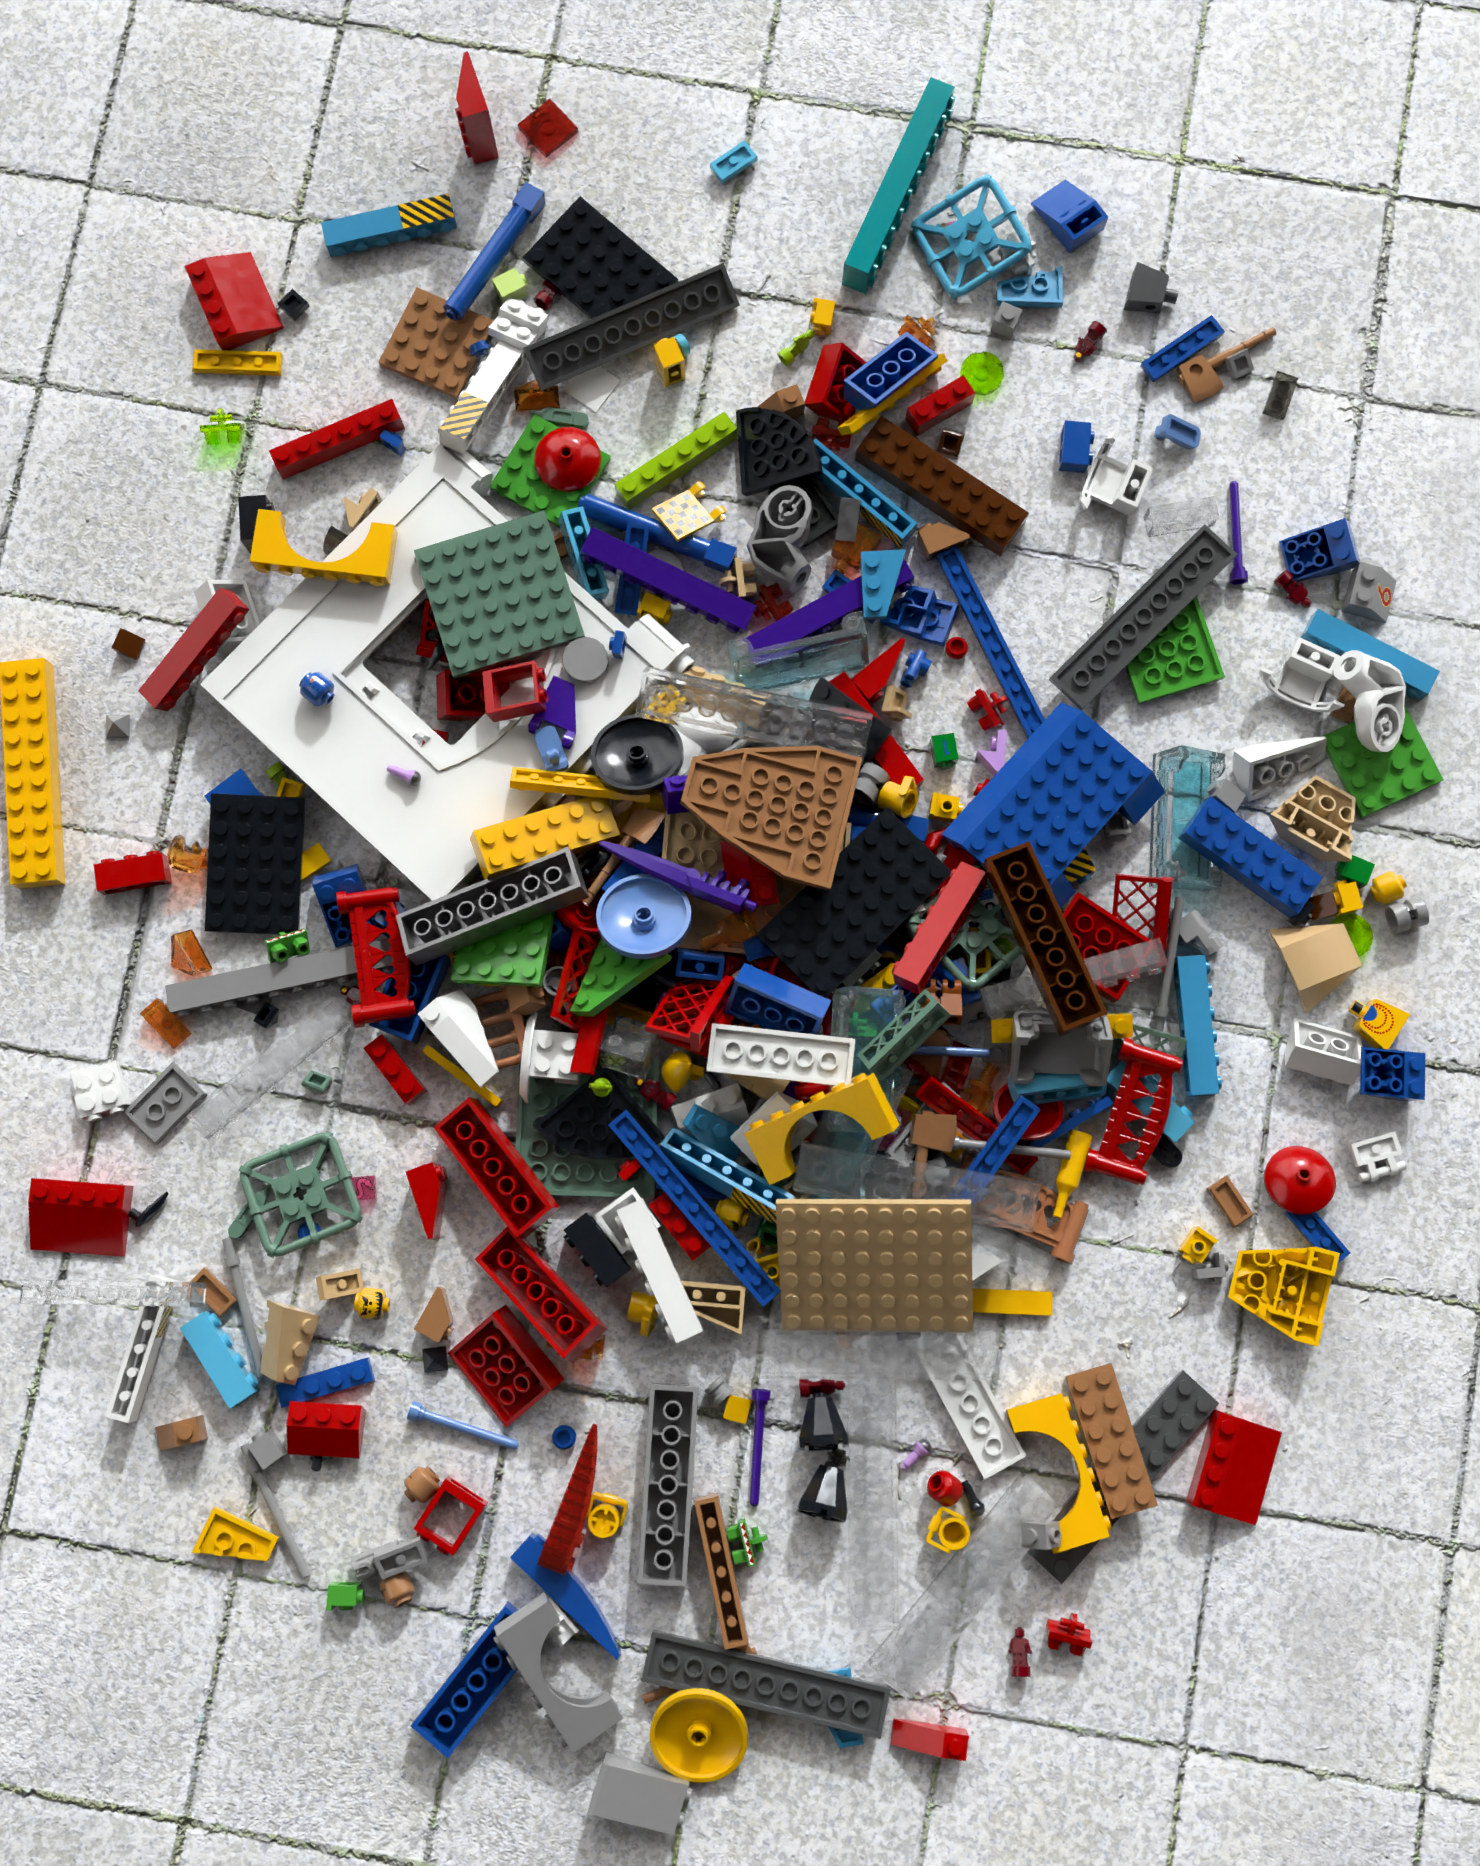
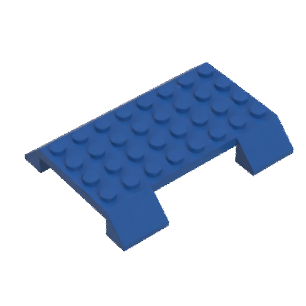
(1056, 796)

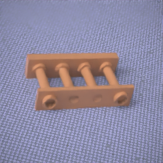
(516, 1036)

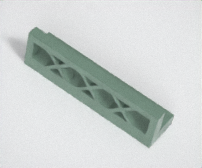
(906, 1037)
(1117, 1042)

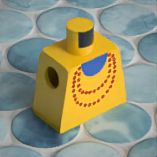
(1378, 1022)

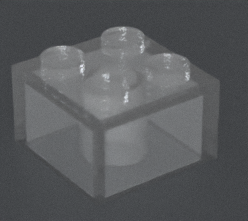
(629, 1047)

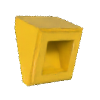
(737, 1409)

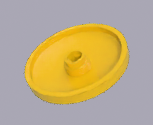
(698, 1735)

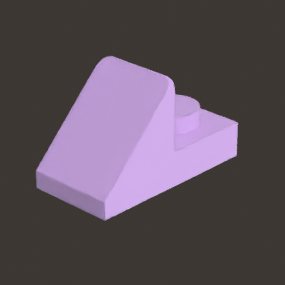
(994, 759)

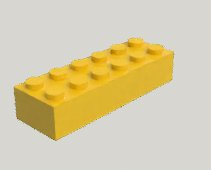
(535, 835)

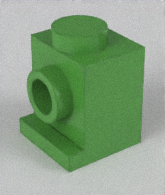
(344, 1595)

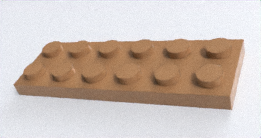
(1111, 1441)

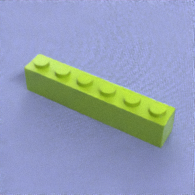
(676, 461)

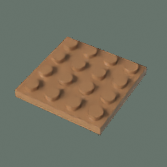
(432, 346)

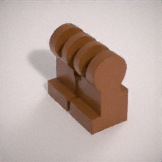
(950, 1000)

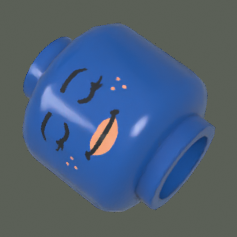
(317, 689)

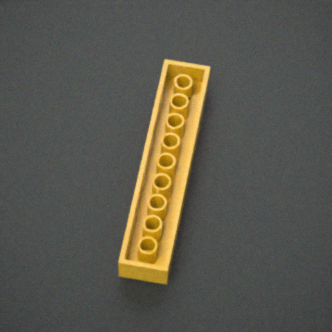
(31, 773)

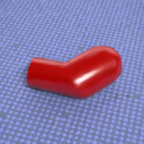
(933, 839)

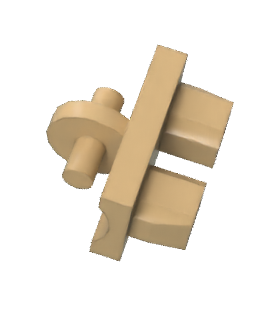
(740, 570)

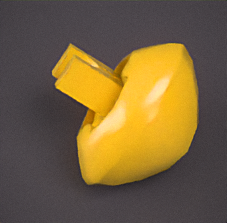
(679, 1069)

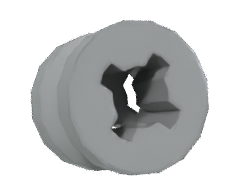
(719, 1390)

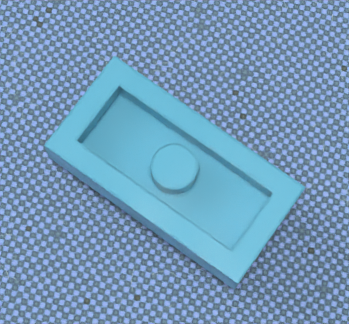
(733, 162)

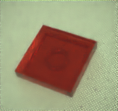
(547, 128)

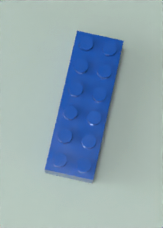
(1250, 857)
(466, 1691)

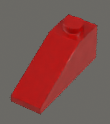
(875, 676)
(930, 1739)

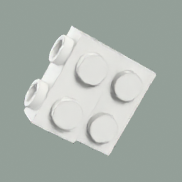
(518, 323)
(100, 1091)

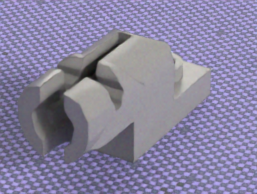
(1196, 929)
(389, 1559)

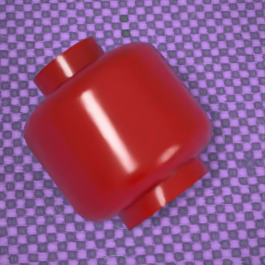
(944, 1488)

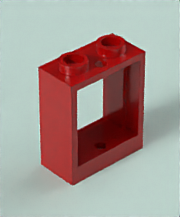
(511, 673)
(464, 1495)

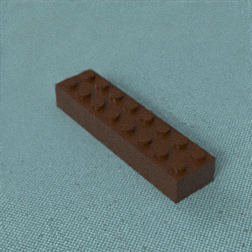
(941, 486)
(1044, 938)

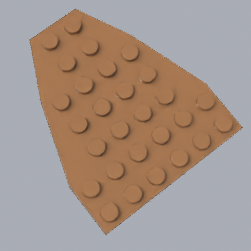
(777, 805)

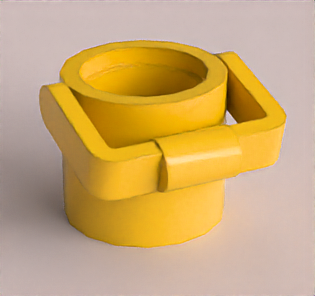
(899, 798)
(643, 1311)
(605, 1517)
(950, 1530)

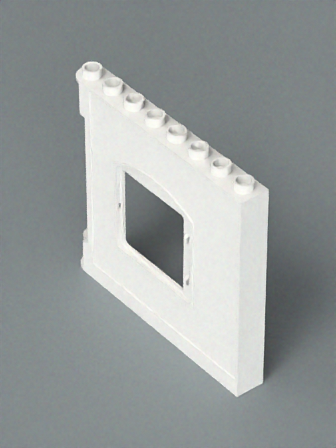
(351, 741)

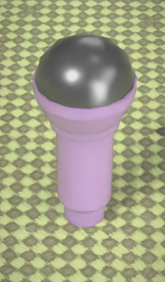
(411, 777)
(922, 1449)

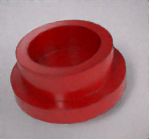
(956, 648)

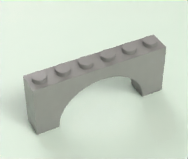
(575, 1717)

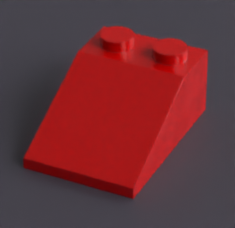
(462, 697)
(429, 1194)

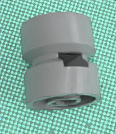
(870, 783)
(1405, 915)
(551, 982)

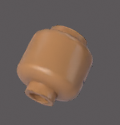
(421, 1484)
(397, 1589)

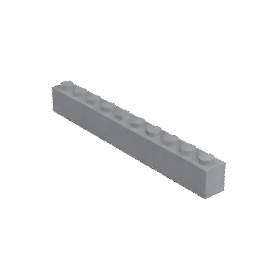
(269, 980)

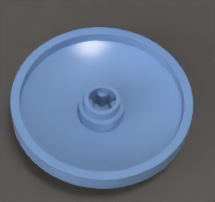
(643, 917)

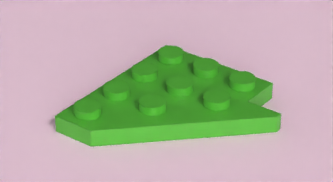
(611, 977)

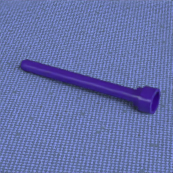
(1238, 574)
(760, 1398)

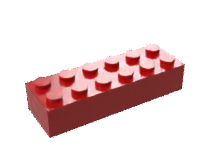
(497, 1168)
(541, 1295)

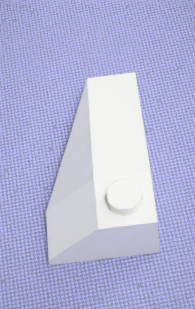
(1268, 764)
(458, 1027)

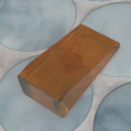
(165, 1023)

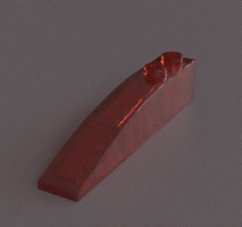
(571, 1515)

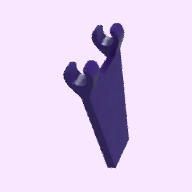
(559, 710)

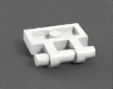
(1376, 1149)

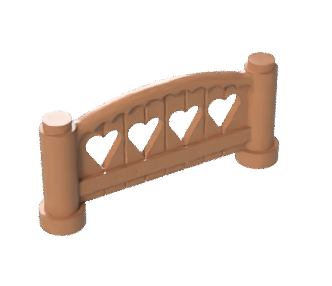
(1063, 1233)

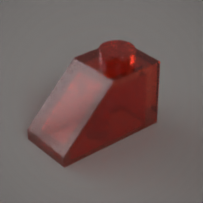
(956, 1070)

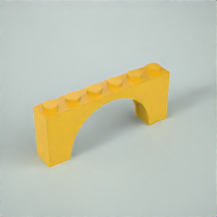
(369, 563)
(860, 1100)
(1051, 1417)

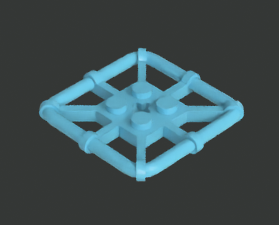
(985, 240)

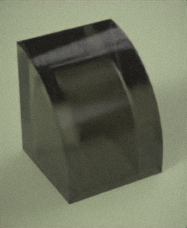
(333, 539)

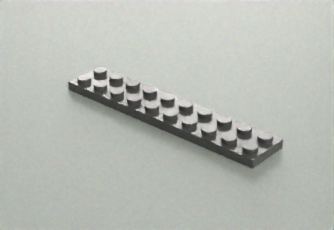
(631, 327)
(1142, 617)
(1159, 1435)
(767, 1683)

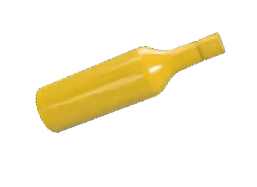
(1071, 1170)

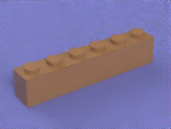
(721, 1571)

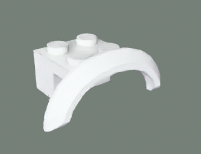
(1114, 482)
(1304, 677)
(546, 1056)

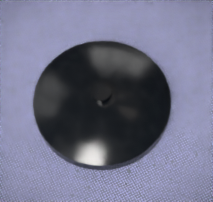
(636, 755)

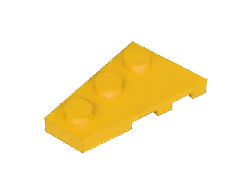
(234, 1537)

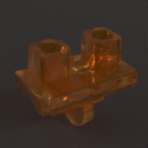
(920, 332)

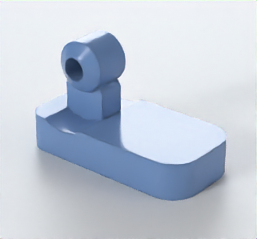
(1178, 432)
(551, 749)

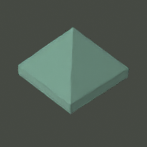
(316, 1082)

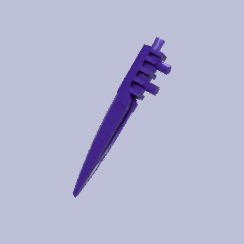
(689, 879)

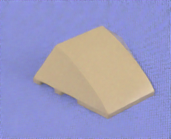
(1318, 820)
(1316, 959)

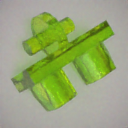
(212, 432)

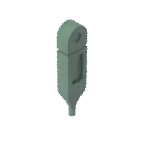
(563, 417)
(243, 1220)

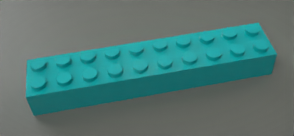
(898, 186)

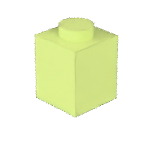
(510, 285)

